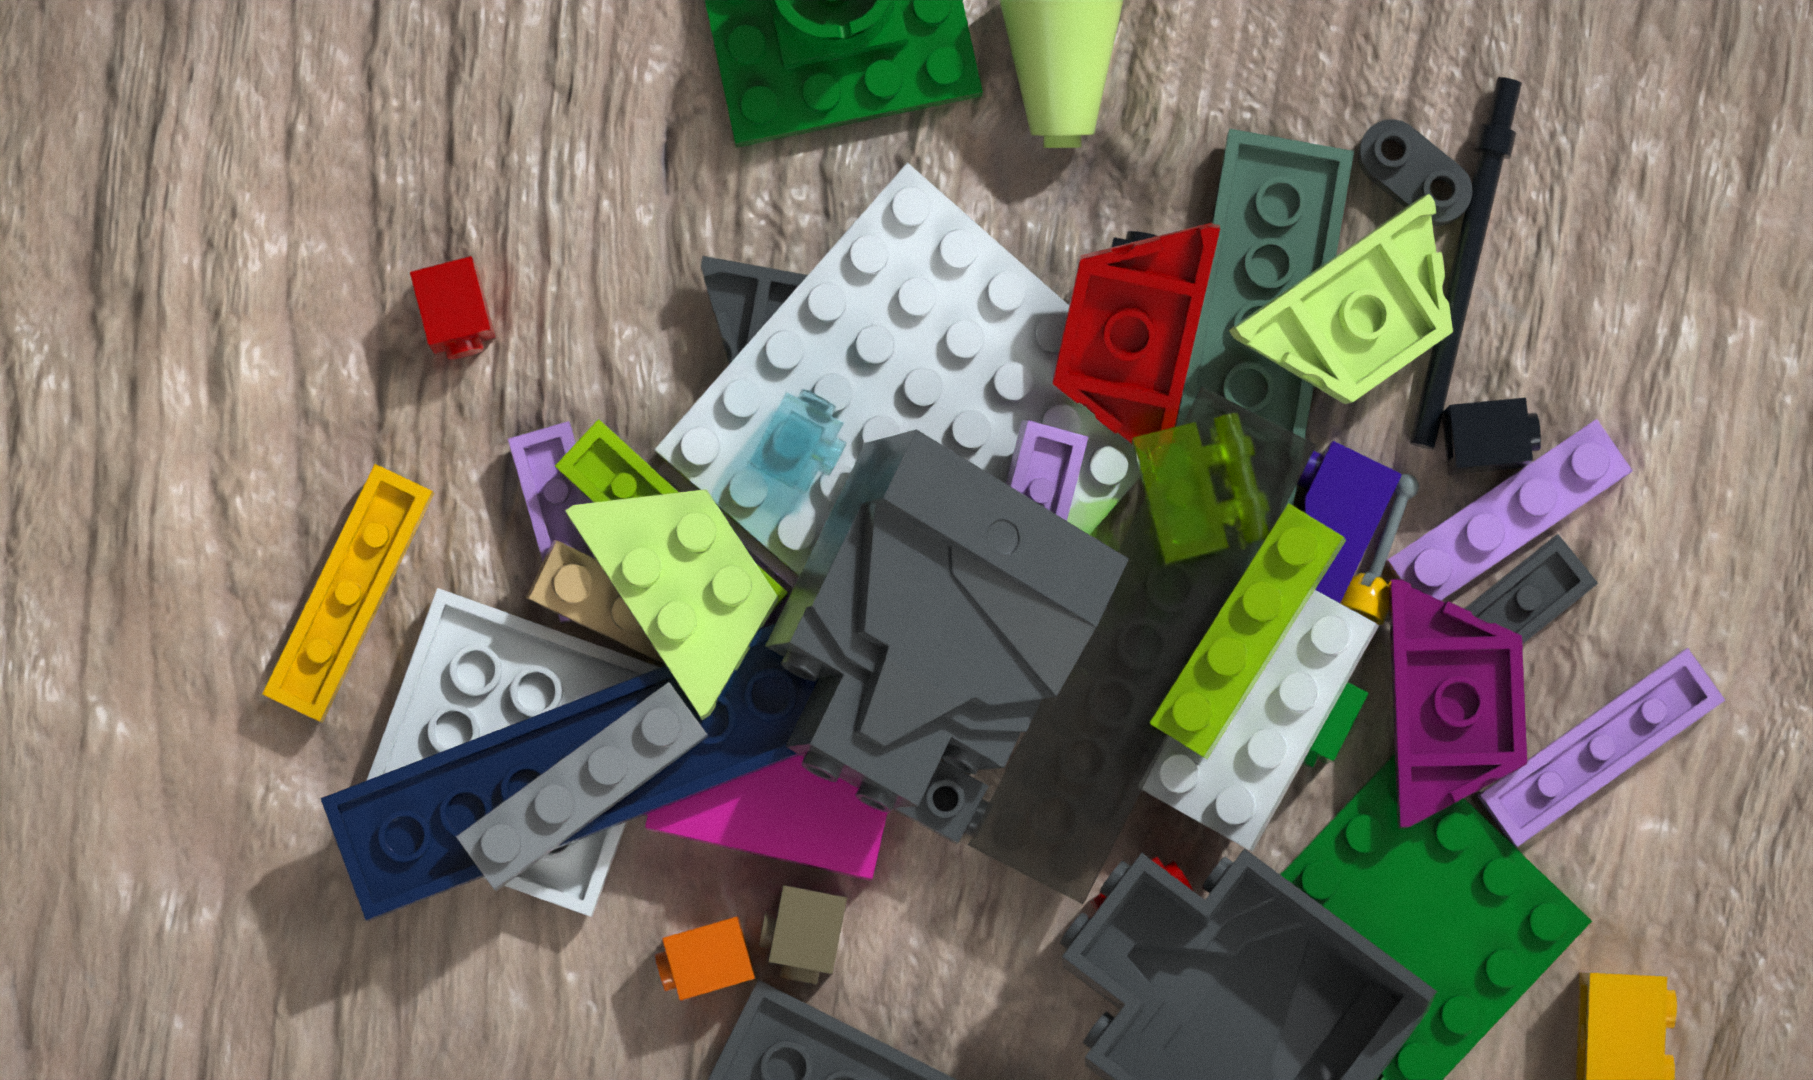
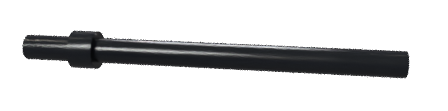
(1493, 144)

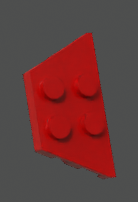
(1135, 328)

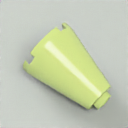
(1061, 63)

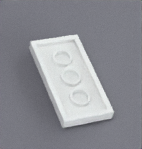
(1272, 730)

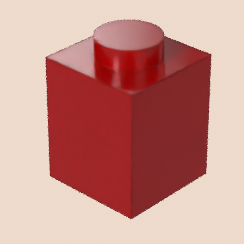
(453, 307)

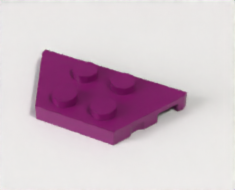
(1452, 702)

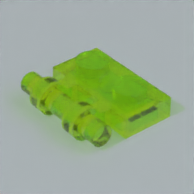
(1182, 494)

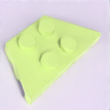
(1360, 310)
(682, 582)

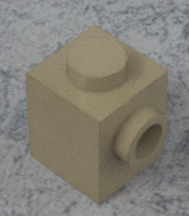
(804, 933)

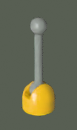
(1368, 591)

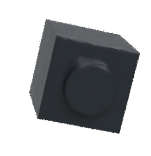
(1490, 435)

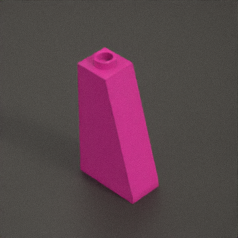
(782, 817)

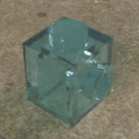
(799, 441)

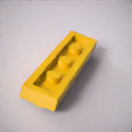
(348, 593)

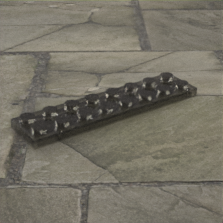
(1095, 740)

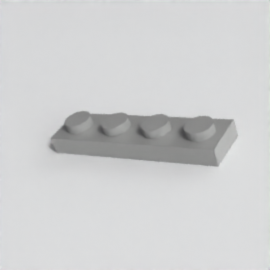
(582, 786)

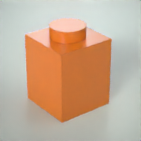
(705, 959)

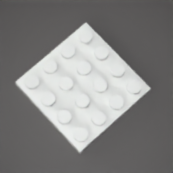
(488, 671)

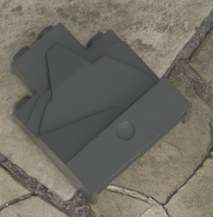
(933, 620)
(1236, 981)

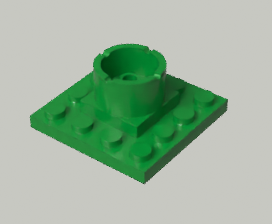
(837, 62)

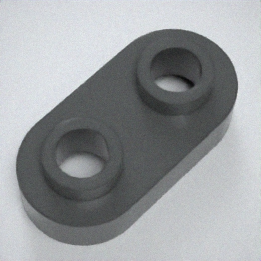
(1413, 173)

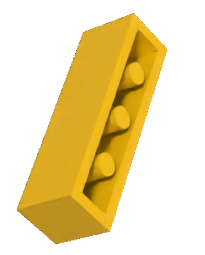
(1624, 1027)

